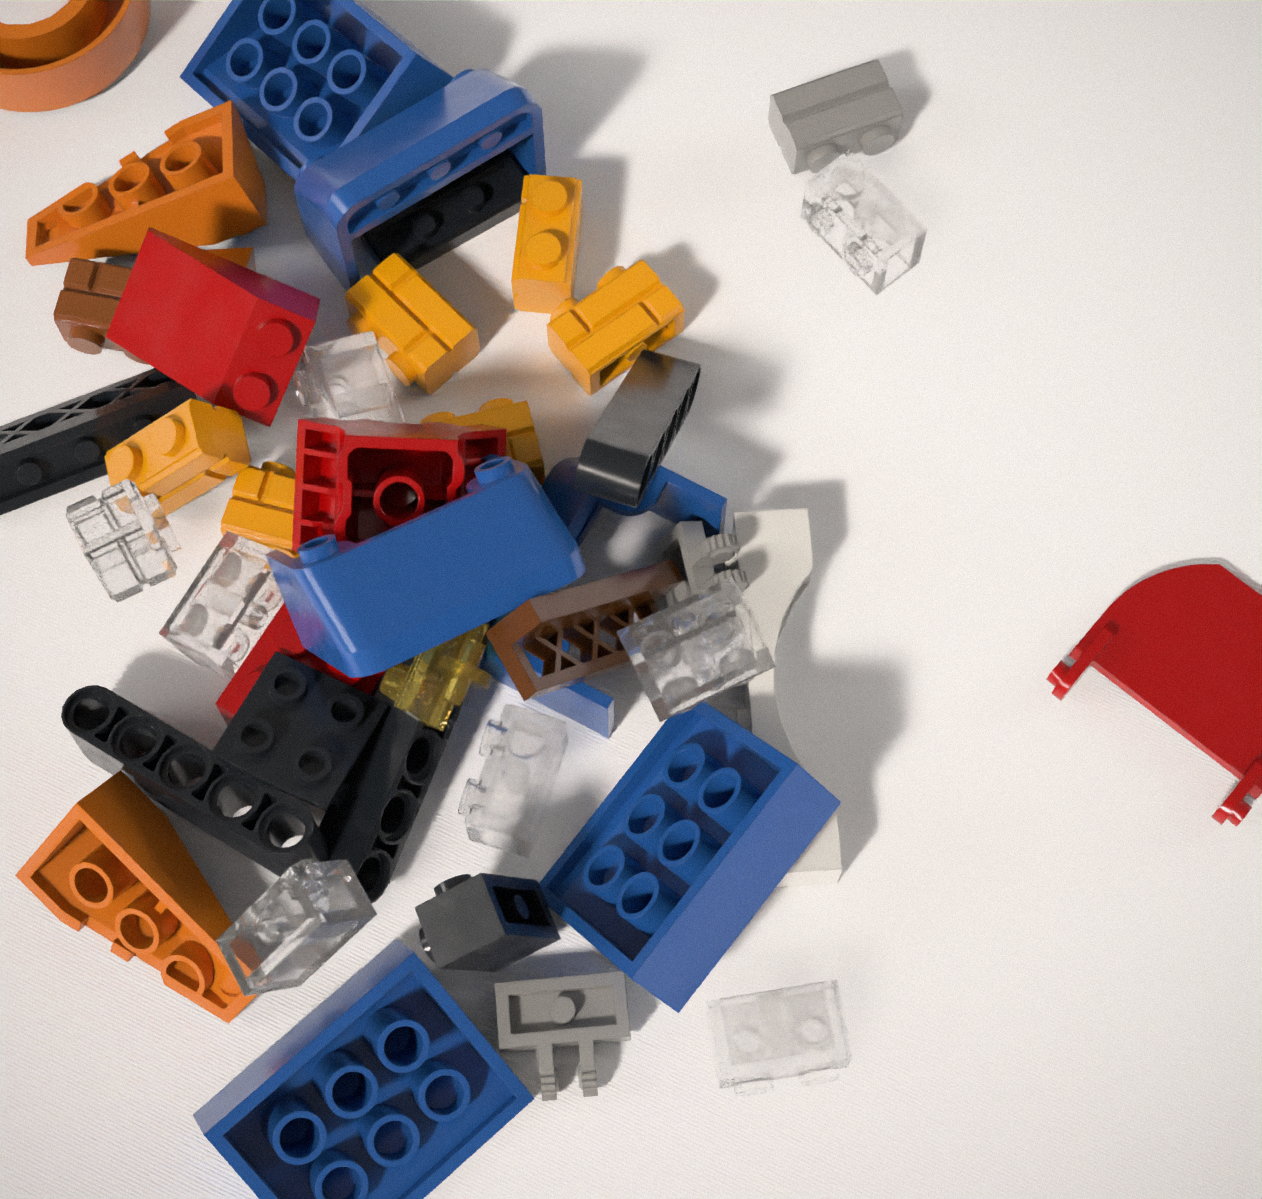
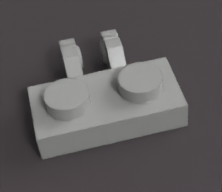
(696, 559)
(563, 1014)

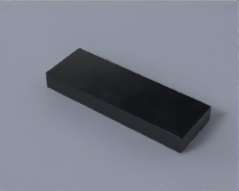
(450, 214)

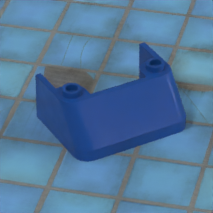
(412, 158)
(668, 497)
(429, 576)

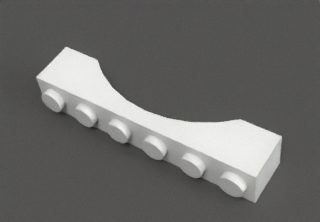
(779, 571)

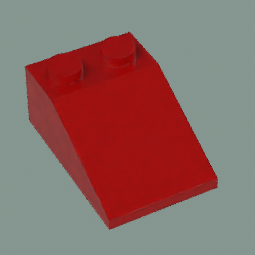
(213, 325)

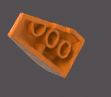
(192, 187)
(134, 883)

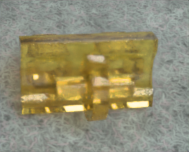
(438, 678)

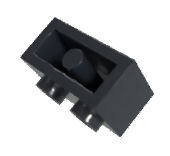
(485, 922)

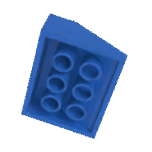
(309, 74)
(686, 851)
(366, 1093)

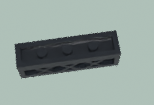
(69, 440)

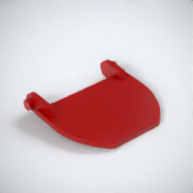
(1192, 658)

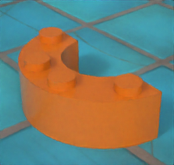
(69, 53)

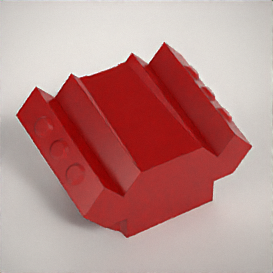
(380, 474)

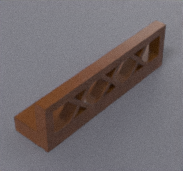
(576, 617)

